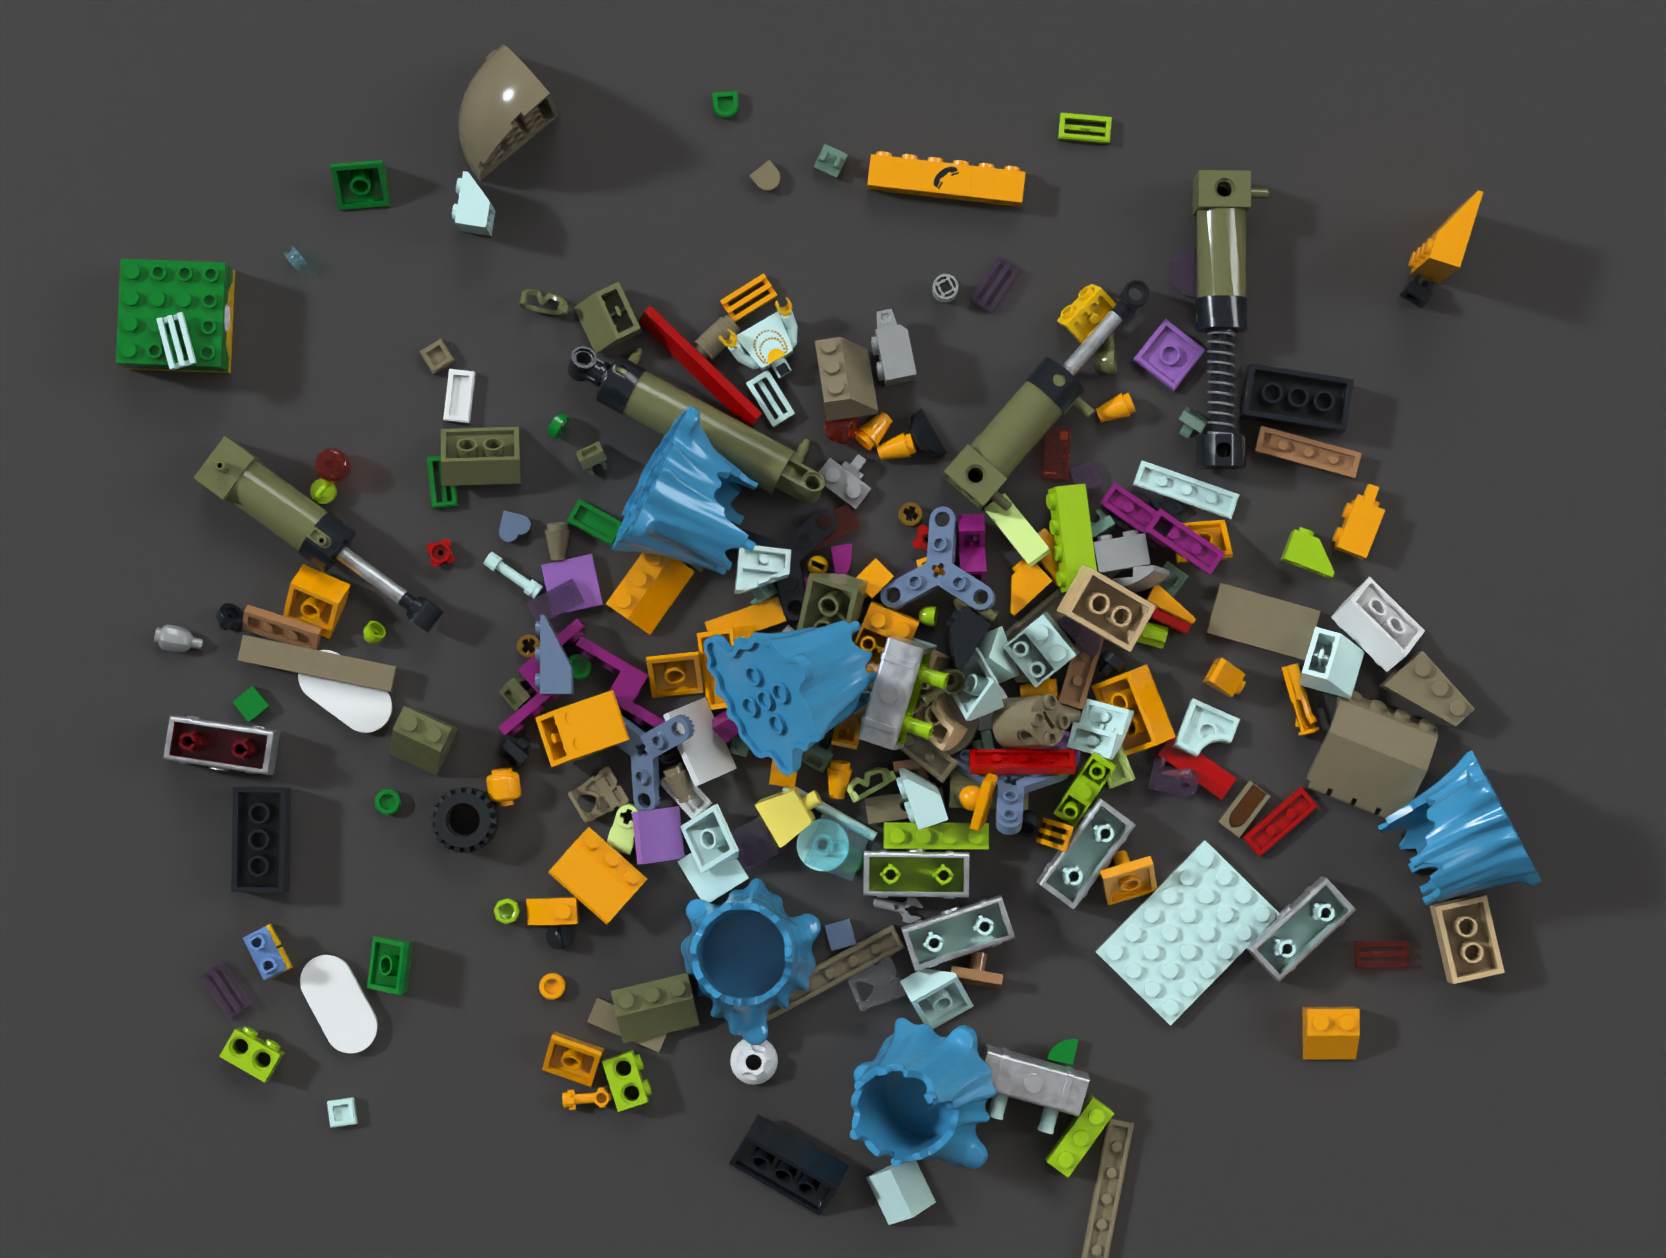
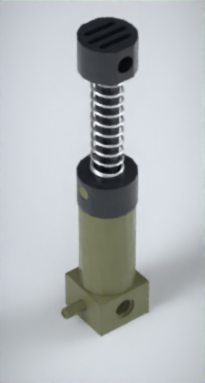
(1222, 300)

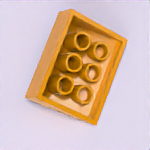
(1446, 247)

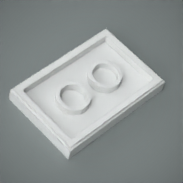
(705, 752)

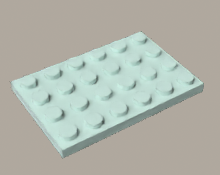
(1187, 932)

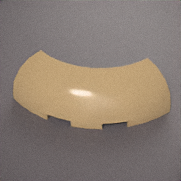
(947, 728)

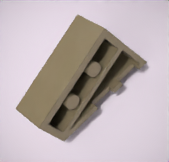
(1428, 689)

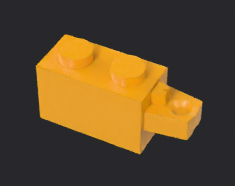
(1360, 524)

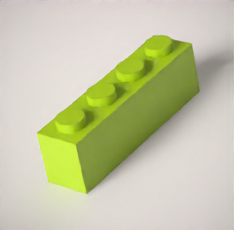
(1071, 532)
(937, 836)

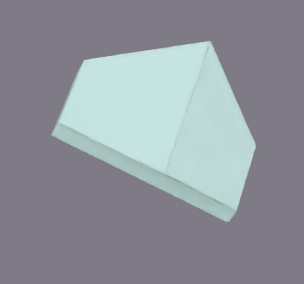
(996, 656)

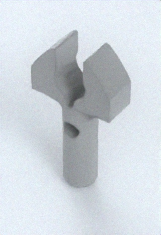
(899, 907)

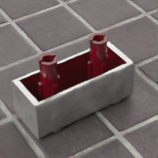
(221, 745)

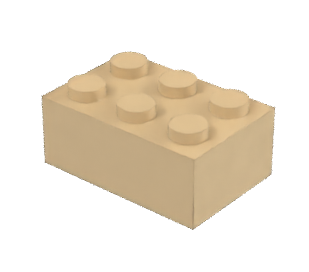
(1106, 608)
(1467, 939)

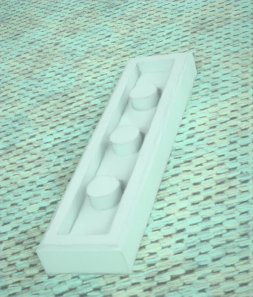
(1186, 490)

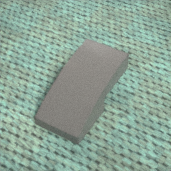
(1143, 578)

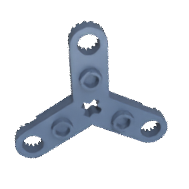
(939, 553)
(646, 766)

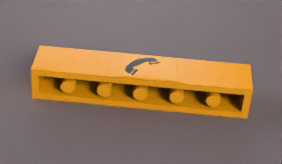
(946, 180)

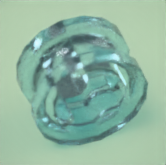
(295, 258)

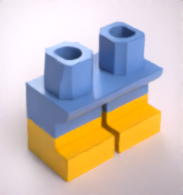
(263, 949)

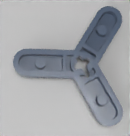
(1009, 798)

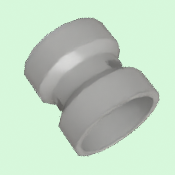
(946, 292)

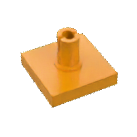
(1128, 878)

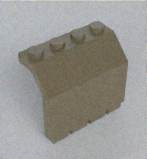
(1373, 755)

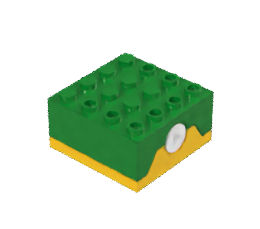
(168, 287)

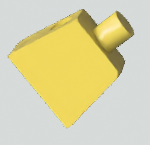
(788, 813)

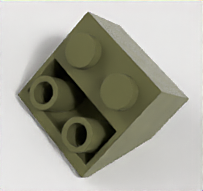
(607, 318)

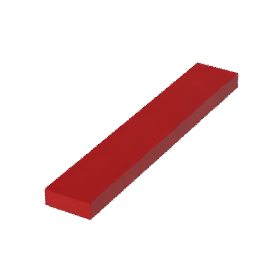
(699, 367)

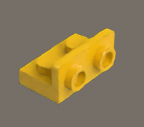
(1086, 312)

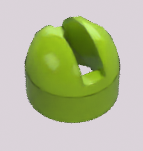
(928, 615)
(374, 632)

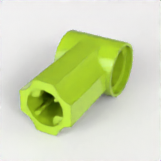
(1153, 635)

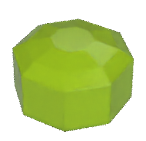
(506, 911)

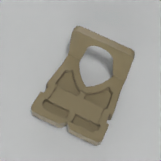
(605, 790)

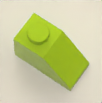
(1307, 553)

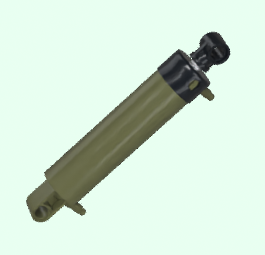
(657, 404)

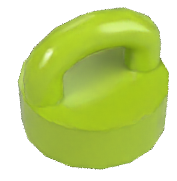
(323, 491)

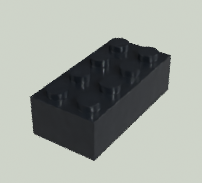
(1296, 398)
(261, 839)

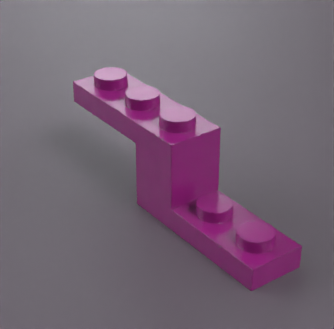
(1162, 528)
(528, 670)
(627, 684)

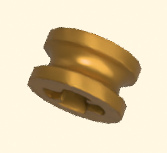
(902, 517)
(520, 645)

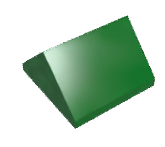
(361, 184)
(390, 965)

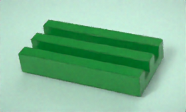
(445, 503)

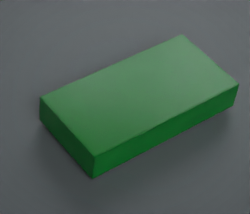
(594, 522)

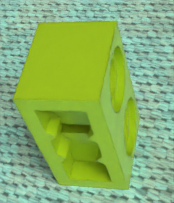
(250, 1061)
(619, 1081)

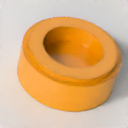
(552, 986)

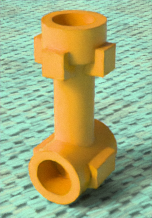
(600, 1098)

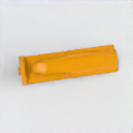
(1299, 699)

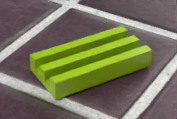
(1084, 138)

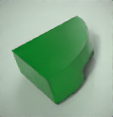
(1064, 1051)

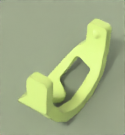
(888, 776)

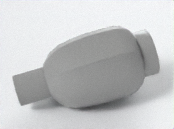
(176, 639)

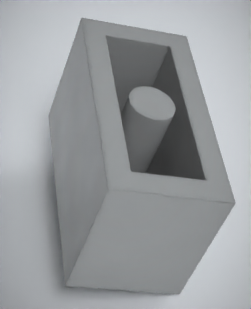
(1121, 552)

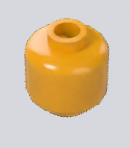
(503, 786)

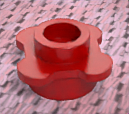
(919, 542)
(434, 548)

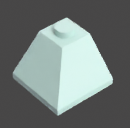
(936, 995)

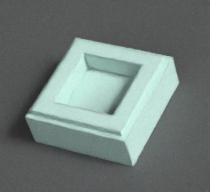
(342, 1112)

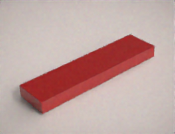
(1022, 761)

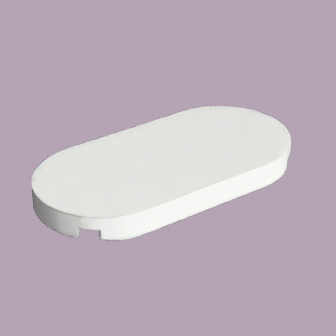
(355, 705)
(339, 1003)

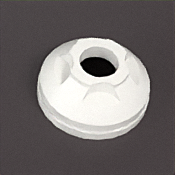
(764, 1051)

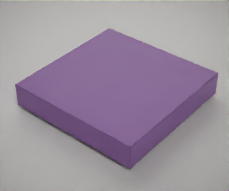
(1169, 355)
(583, 573)
(658, 835)

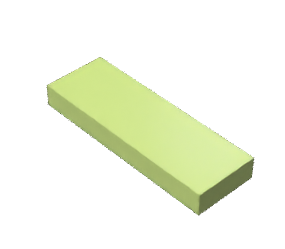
(1018, 532)

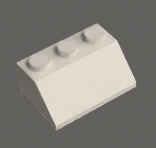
(1378, 624)

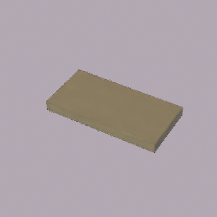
(1262, 621)

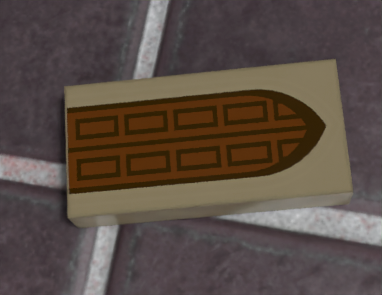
(1244, 809)

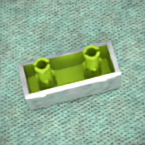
(896, 694)
(916, 874)

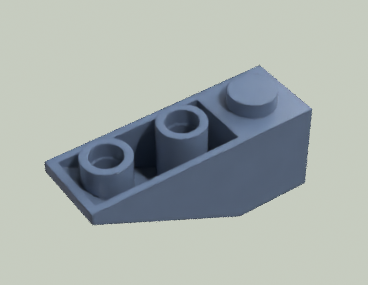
(556, 670)

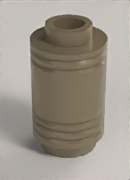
(709, 344)

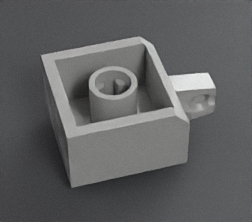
(894, 350)

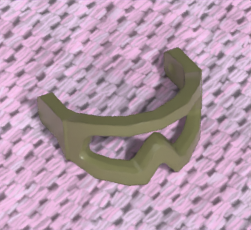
(561, 310)

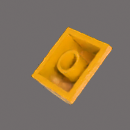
(316, 599)
(1330, 1032)

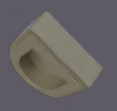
(766, 177)

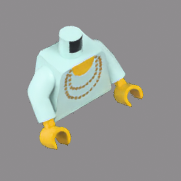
(766, 342)

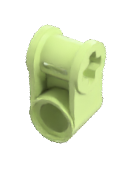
(622, 833)

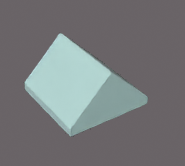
(981, 690)
(710, 839)
(901, 1191)

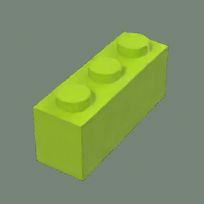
(1079, 1136)

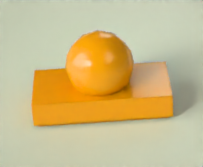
(979, 800)

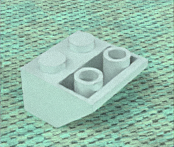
(474, 210)
(1041, 649)
(1331, 663)
(924, 799)

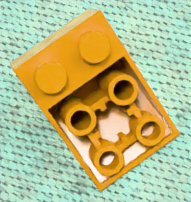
(877, 626)
(582, 729)

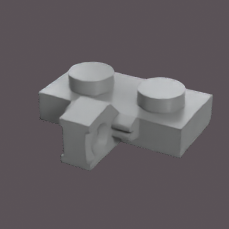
(846, 480)

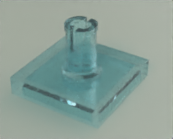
(837, 847)

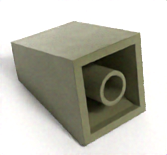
(421, 739)

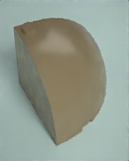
(501, 111)

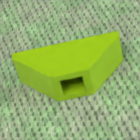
(1084, 788)

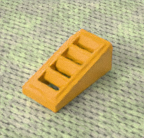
(1167, 604)

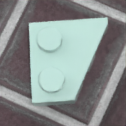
(761, 567)

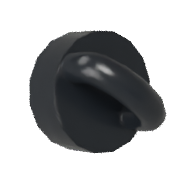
(559, 936)

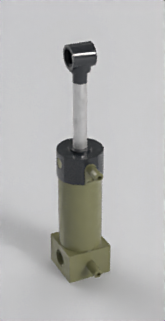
(1032, 412)
(299, 522)

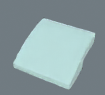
(1100, 729)

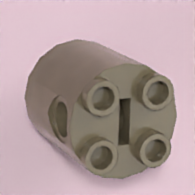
(1030, 722)

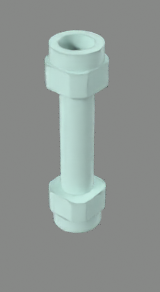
(495, 563)

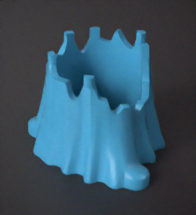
(686, 501)
(789, 686)
(1462, 834)
(748, 956)
(923, 1097)

